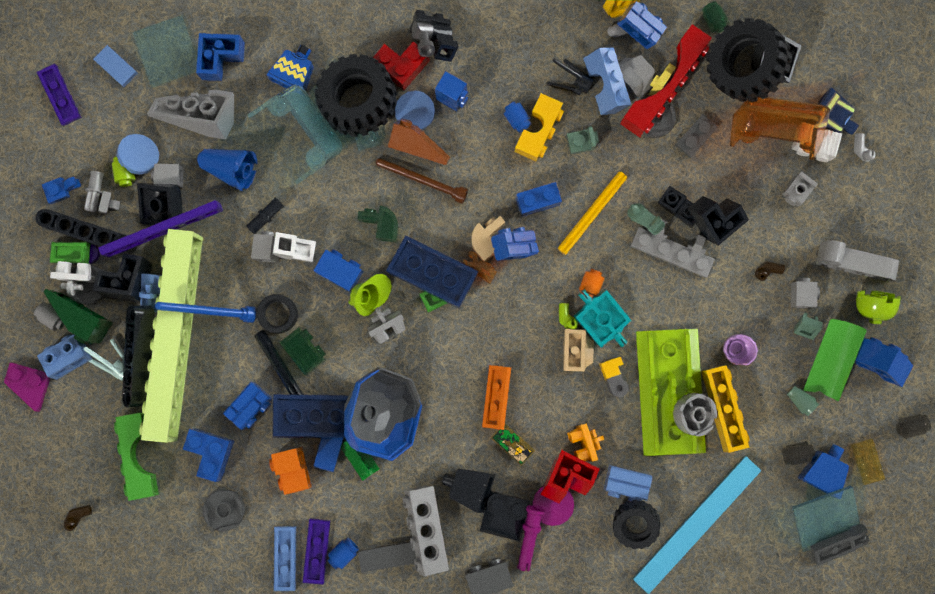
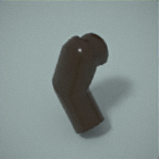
(767, 268)
(74, 516)

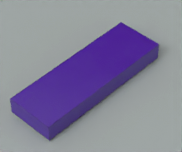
(59, 94)
(316, 551)

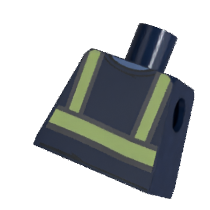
(839, 112)

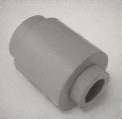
(48, 316)

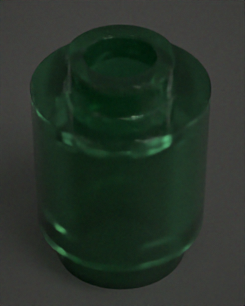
(715, 17)

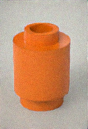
(592, 282)

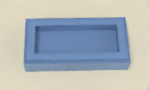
(115, 66)

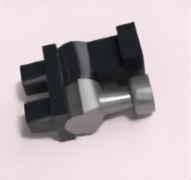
(434, 35)

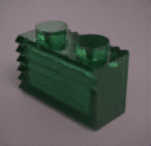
(303, 351)

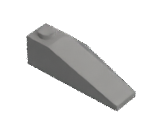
(203, 113)

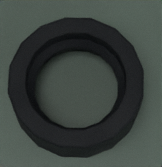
(261, 312)

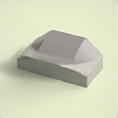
(637, 75)

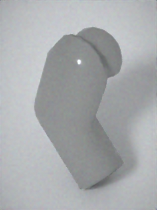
(615, 31)
(860, 150)

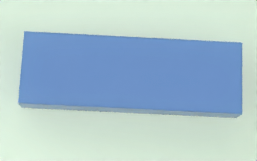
(284, 558)

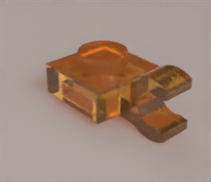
(485, 270)

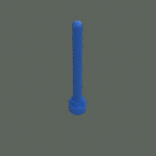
(246, 314)

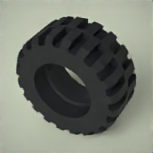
(731, 43)
(346, 74)

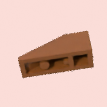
(414, 141)

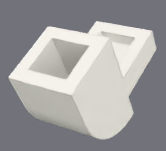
(291, 247)

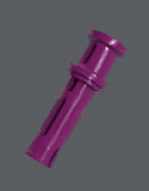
(531, 528)

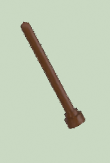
(457, 193)

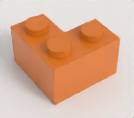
(292, 470)

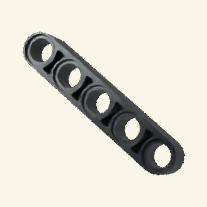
(77, 229)
(137, 354)

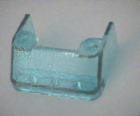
(311, 120)

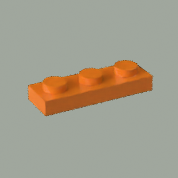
(496, 397)

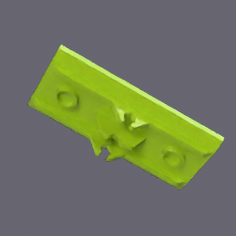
(666, 373)

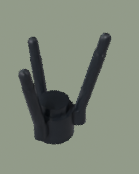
(582, 80)

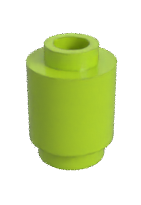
(121, 175)

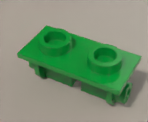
(362, 462)

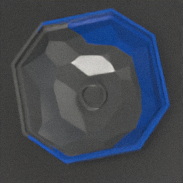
(382, 414)

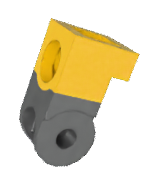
(613, 377)

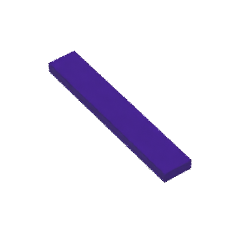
(160, 229)

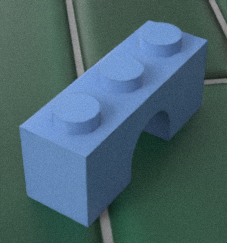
(614, 95)

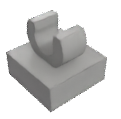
(107, 203)

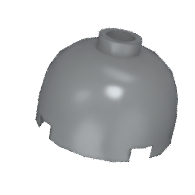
(695, 414)

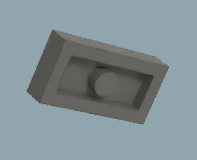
(696, 136)

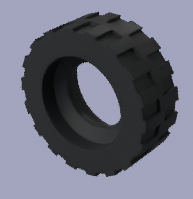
(636, 540)

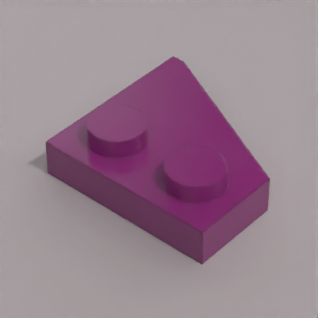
(28, 384)

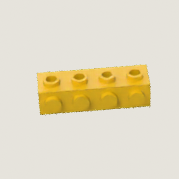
(729, 416)

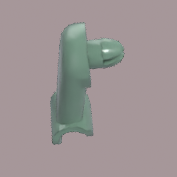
(642, 216)

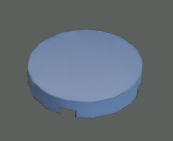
(415, 107)
(137, 154)

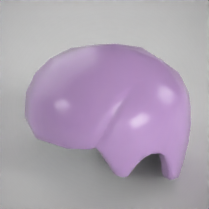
(741, 343)

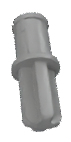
(93, 191)

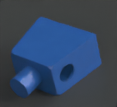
(826, 470)

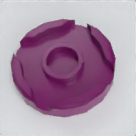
(555, 513)

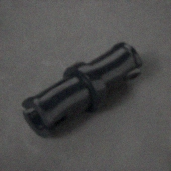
(264, 216)

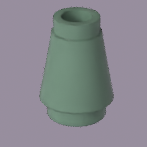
(803, 401)

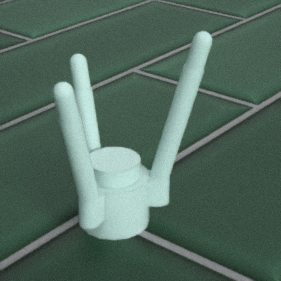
(114, 369)

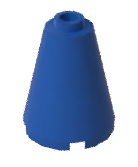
(229, 166)

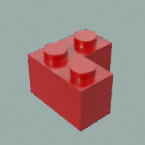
(402, 68)
(568, 473)

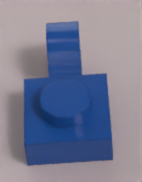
(58, 189)

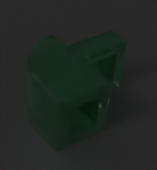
(386, 223)

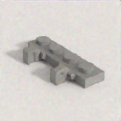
(688, 258)

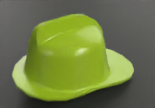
(370, 294)

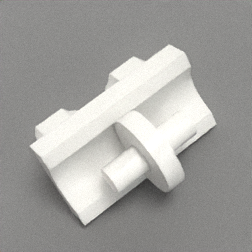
(63, 272)

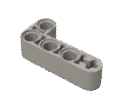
(837, 256)

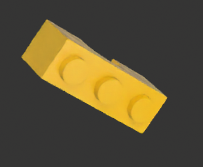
(532, 144)

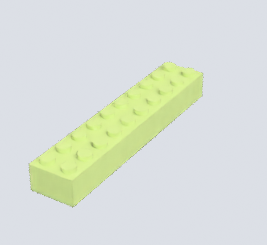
(171, 338)

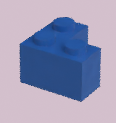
(216, 49)
(884, 360)
(214, 452)

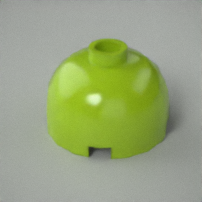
(877, 306)

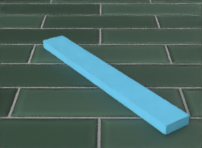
(696, 524)

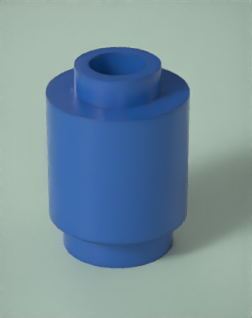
(517, 117)
(342, 553)

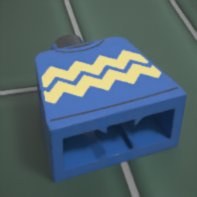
(292, 68)

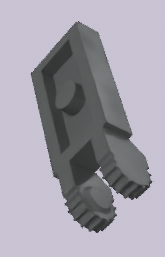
(840, 544)

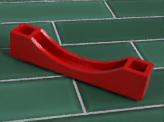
(643, 111)

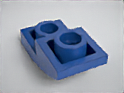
(328, 453)

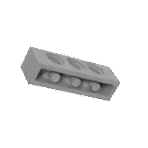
(437, 560)

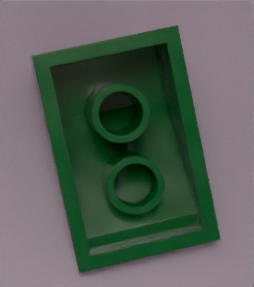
(79, 320)

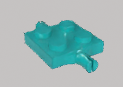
(602, 318)

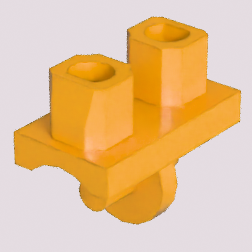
(588, 440)

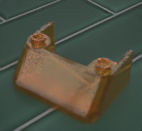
(781, 121)

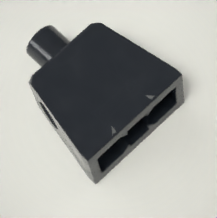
(470, 488)

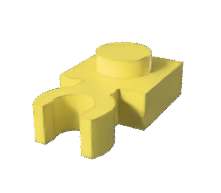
(659, 81)

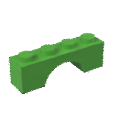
(138, 481)

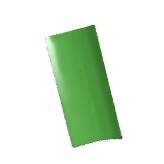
(835, 358)

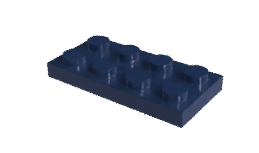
(432, 272)
(308, 416)

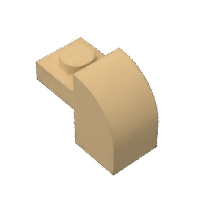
(482, 238)

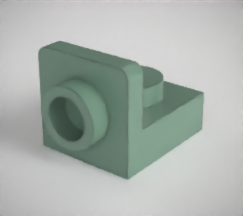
(582, 140)

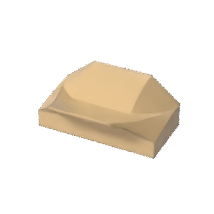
(577, 350)

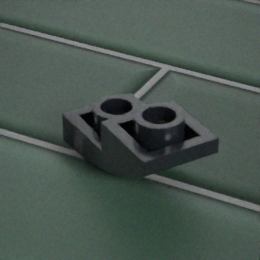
(677, 205)

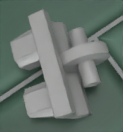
(378, 328)

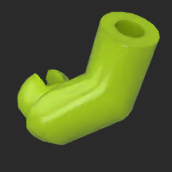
(565, 318)

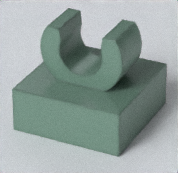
(808, 327)

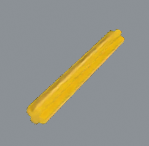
(592, 212)

